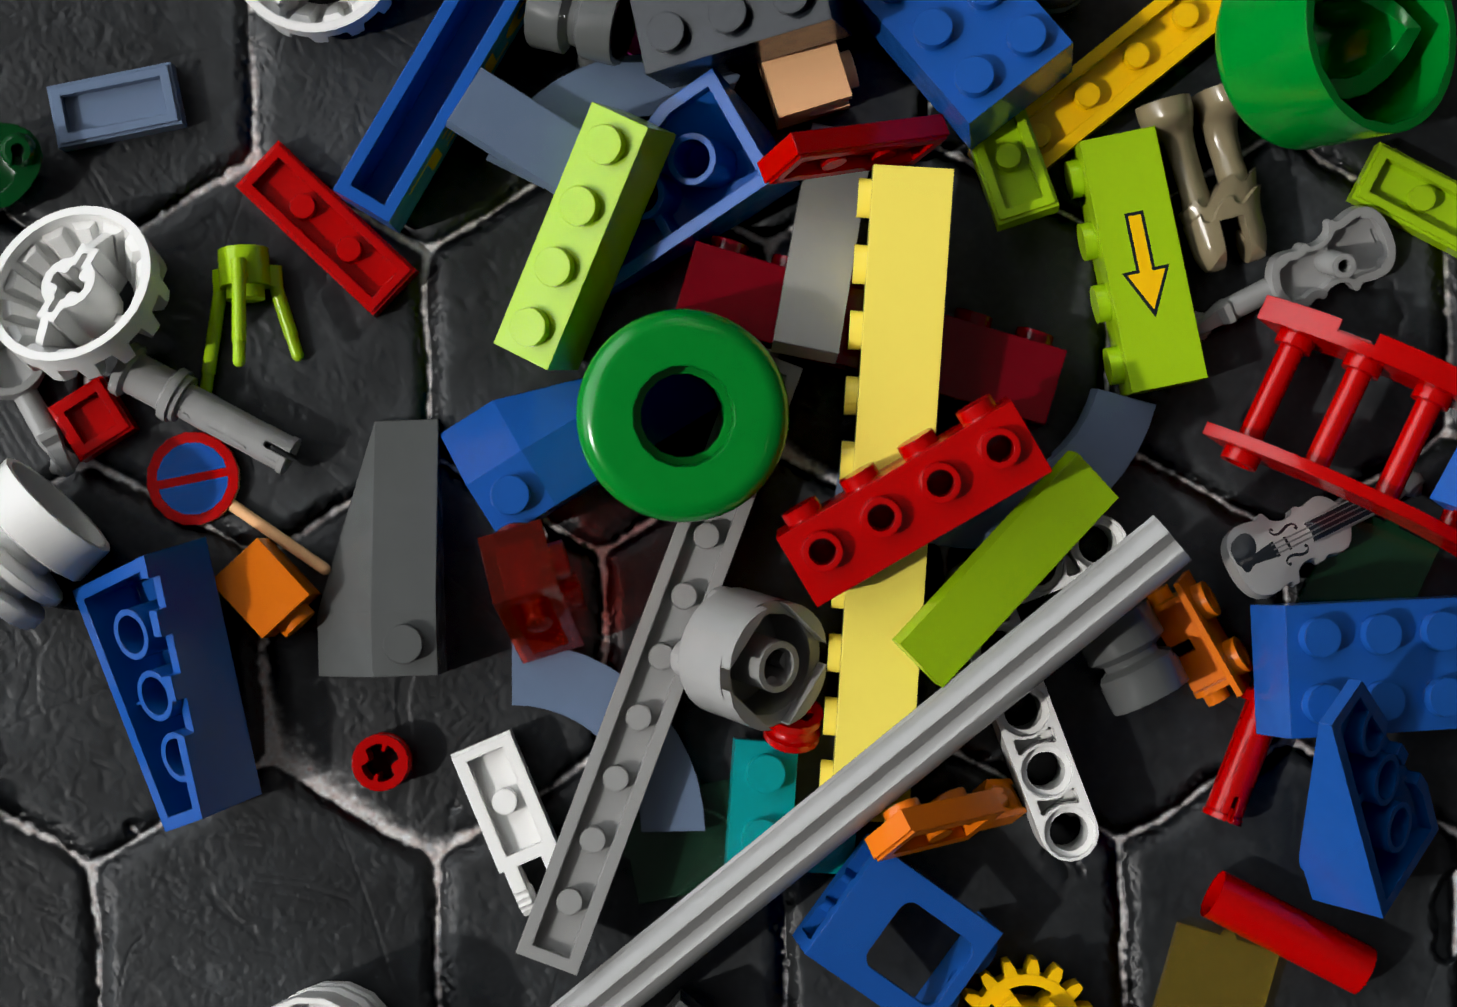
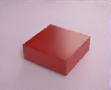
(93, 419)

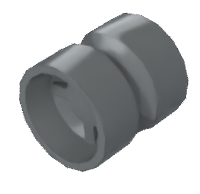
(595, 27)
(1133, 662)

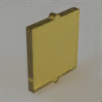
(1214, 970)

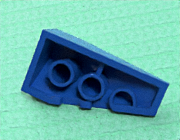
(707, 177)
(525, 448)
(1363, 809)

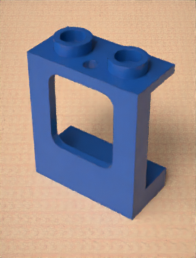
(859, 908)

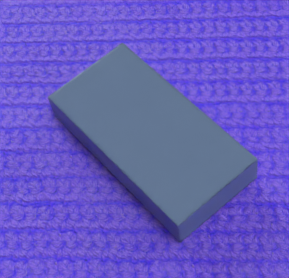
(117, 107)
(514, 129)

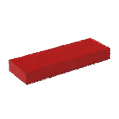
(852, 148)
(327, 229)

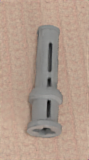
(177, 396)

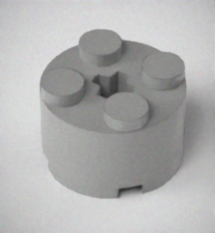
(751, 658)

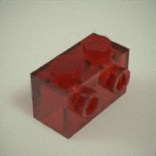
(533, 589)

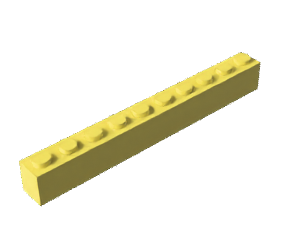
(892, 402)

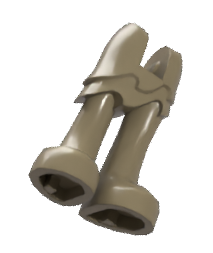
(1236, 191)

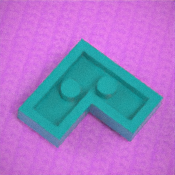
(761, 794)

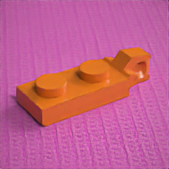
(944, 820)

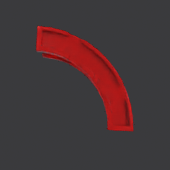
(1434, 390)

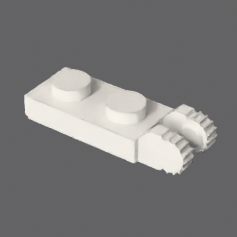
(507, 809)

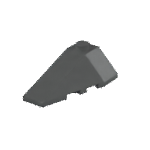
(387, 575)

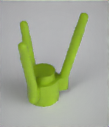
(242, 279)

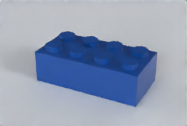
(972, 56)
(1393, 645)

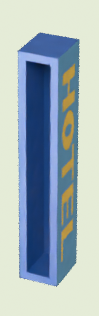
(410, 128)

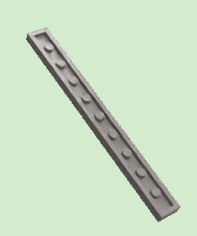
(630, 736)

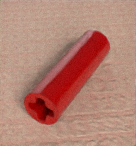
(1289, 932)

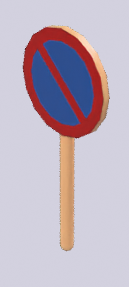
(197, 481)

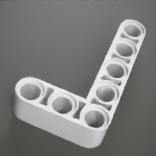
(1045, 733)

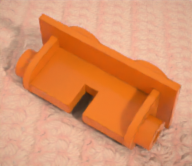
(1215, 657)

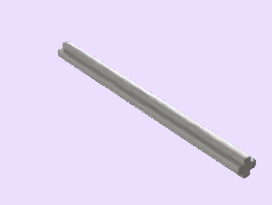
(885, 770)

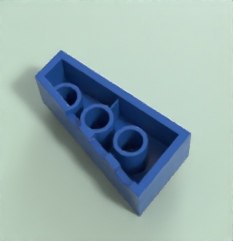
(173, 680)

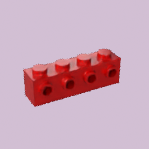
(911, 499)

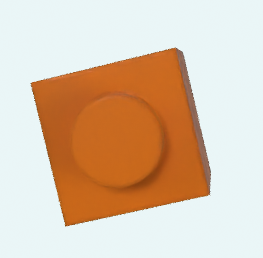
(267, 589)

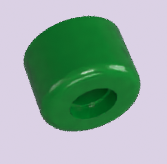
(1334, 67)
(752, 410)

